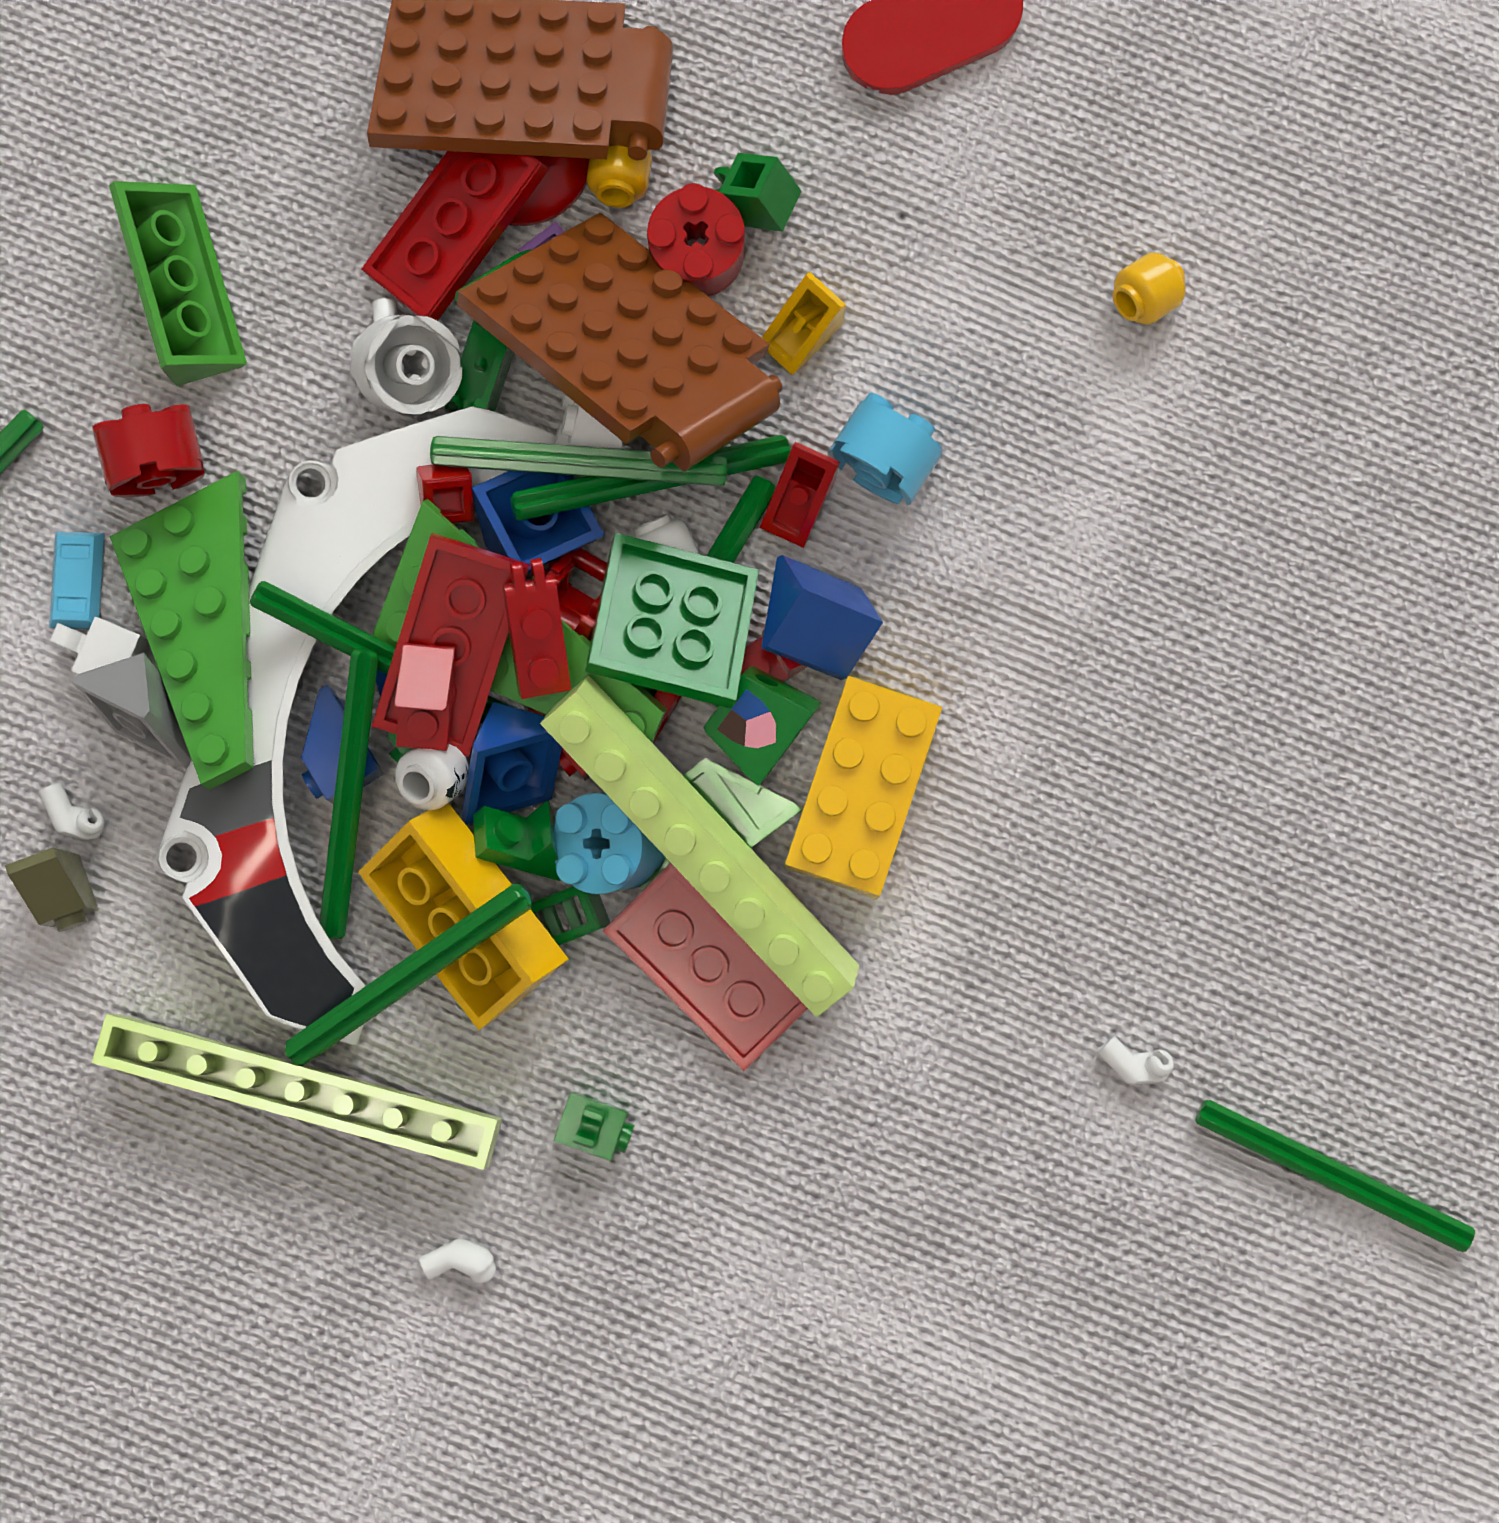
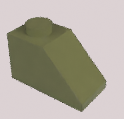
(54, 888)

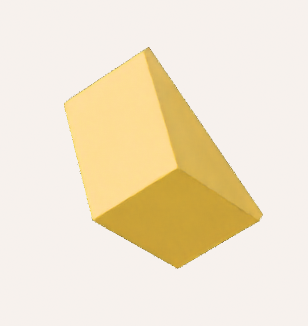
(804, 323)

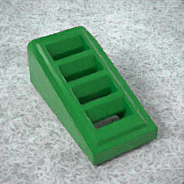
(591, 905)

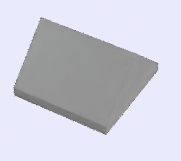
(136, 705)

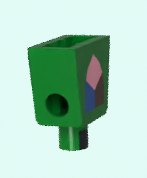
(760, 723)

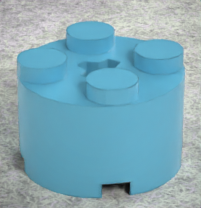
(887, 449)
(584, 849)

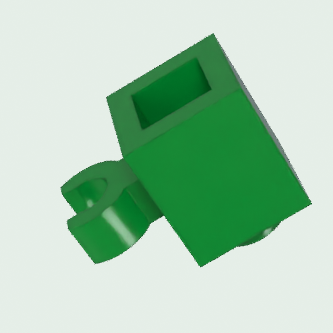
(759, 190)
(594, 1126)

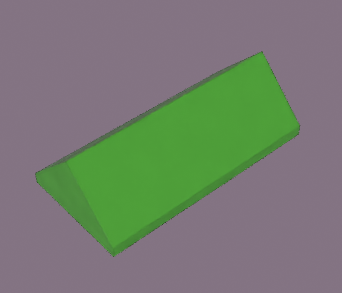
(178, 279)

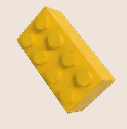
(863, 787)
(432, 882)

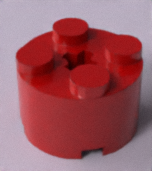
(697, 214)
(148, 450)

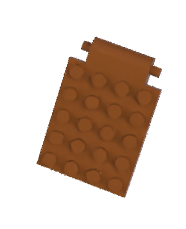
(520, 79)
(628, 342)

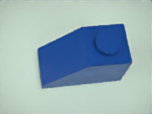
(323, 747)

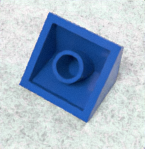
(536, 537)
(818, 619)
(510, 762)

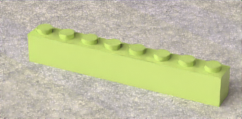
(701, 846)
(297, 1090)

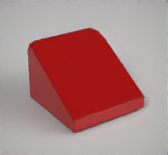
(448, 490)

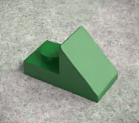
(518, 841)

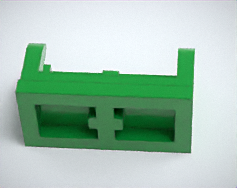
(484, 371)

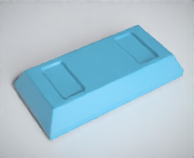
(76, 579)

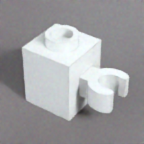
(101, 646)

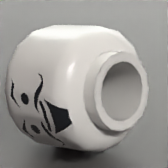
(431, 777)

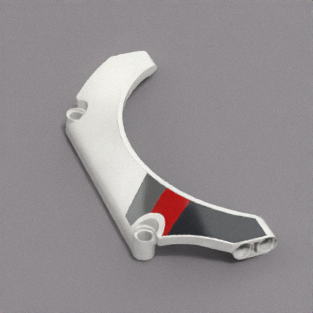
(243, 865)

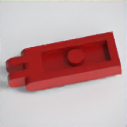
(536, 632)

